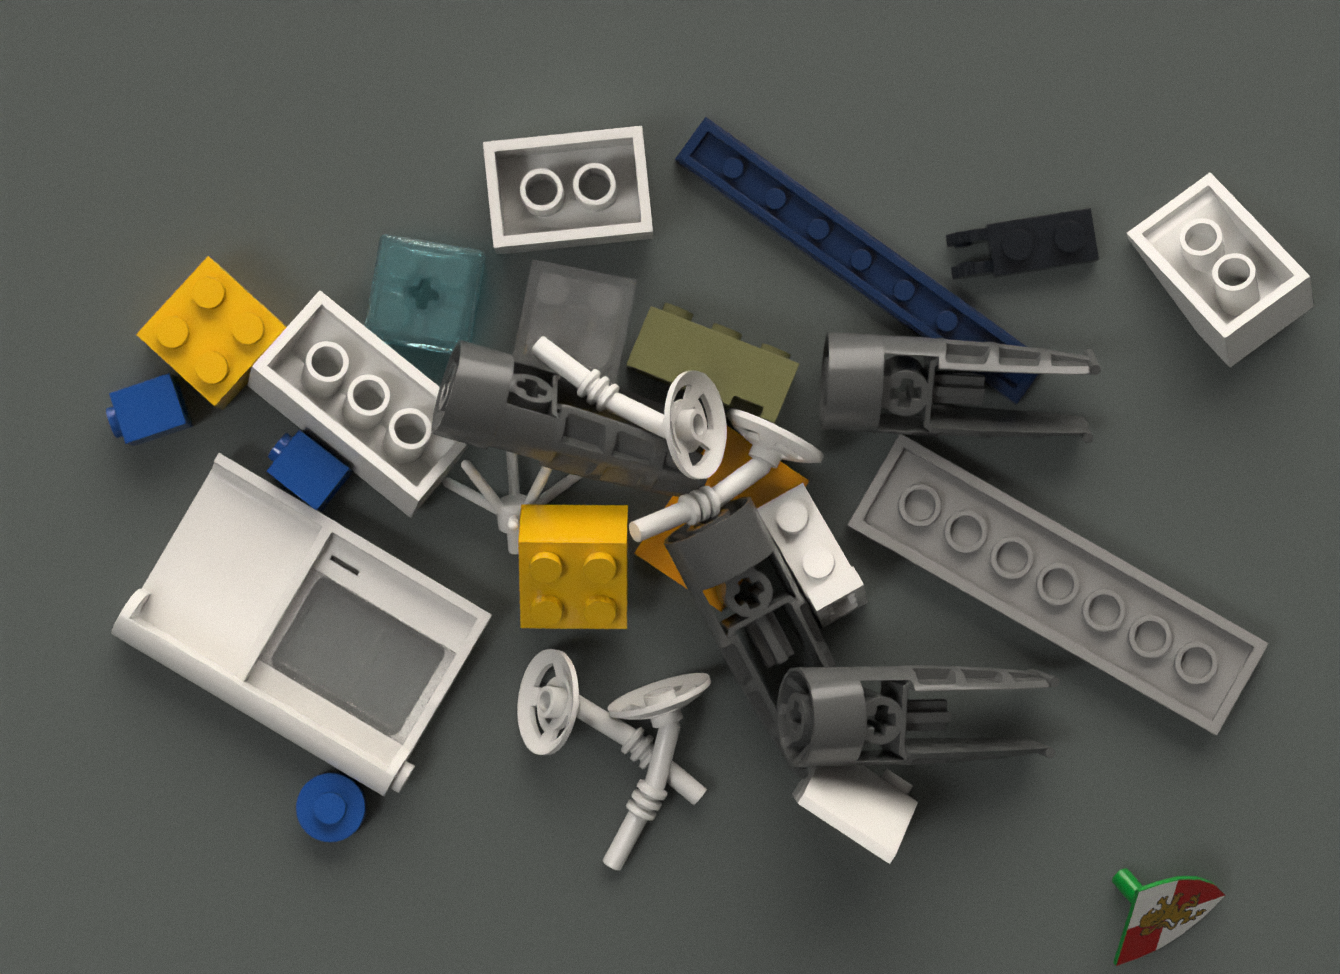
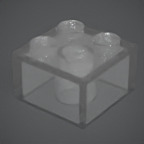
(579, 313)

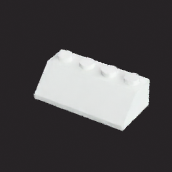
(357, 402)

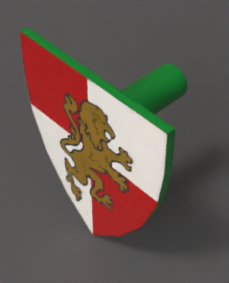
(1161, 911)

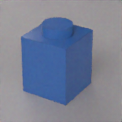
(148, 410)
(307, 469)

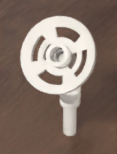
(683, 420)
(768, 447)
(563, 705)
(661, 705)

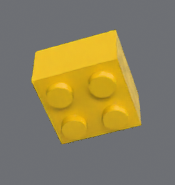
(212, 332)
(573, 566)

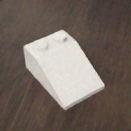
(1222, 269)
(860, 805)

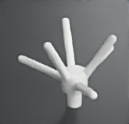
(509, 506)

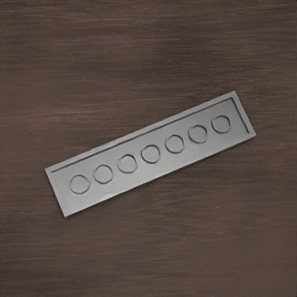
(1057, 584)

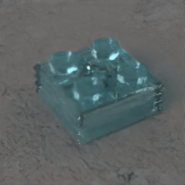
(404, 266)

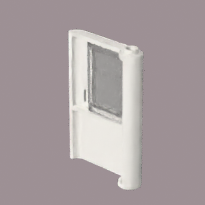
(297, 639)

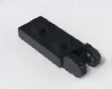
(1029, 244)

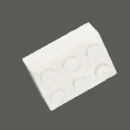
(568, 190)

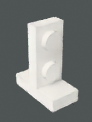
(813, 555)

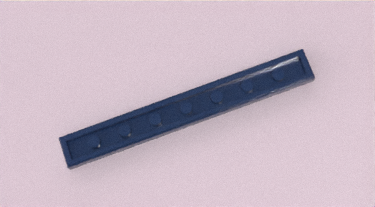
(842, 247)

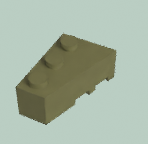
(743, 374)

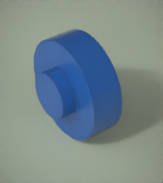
(331, 807)

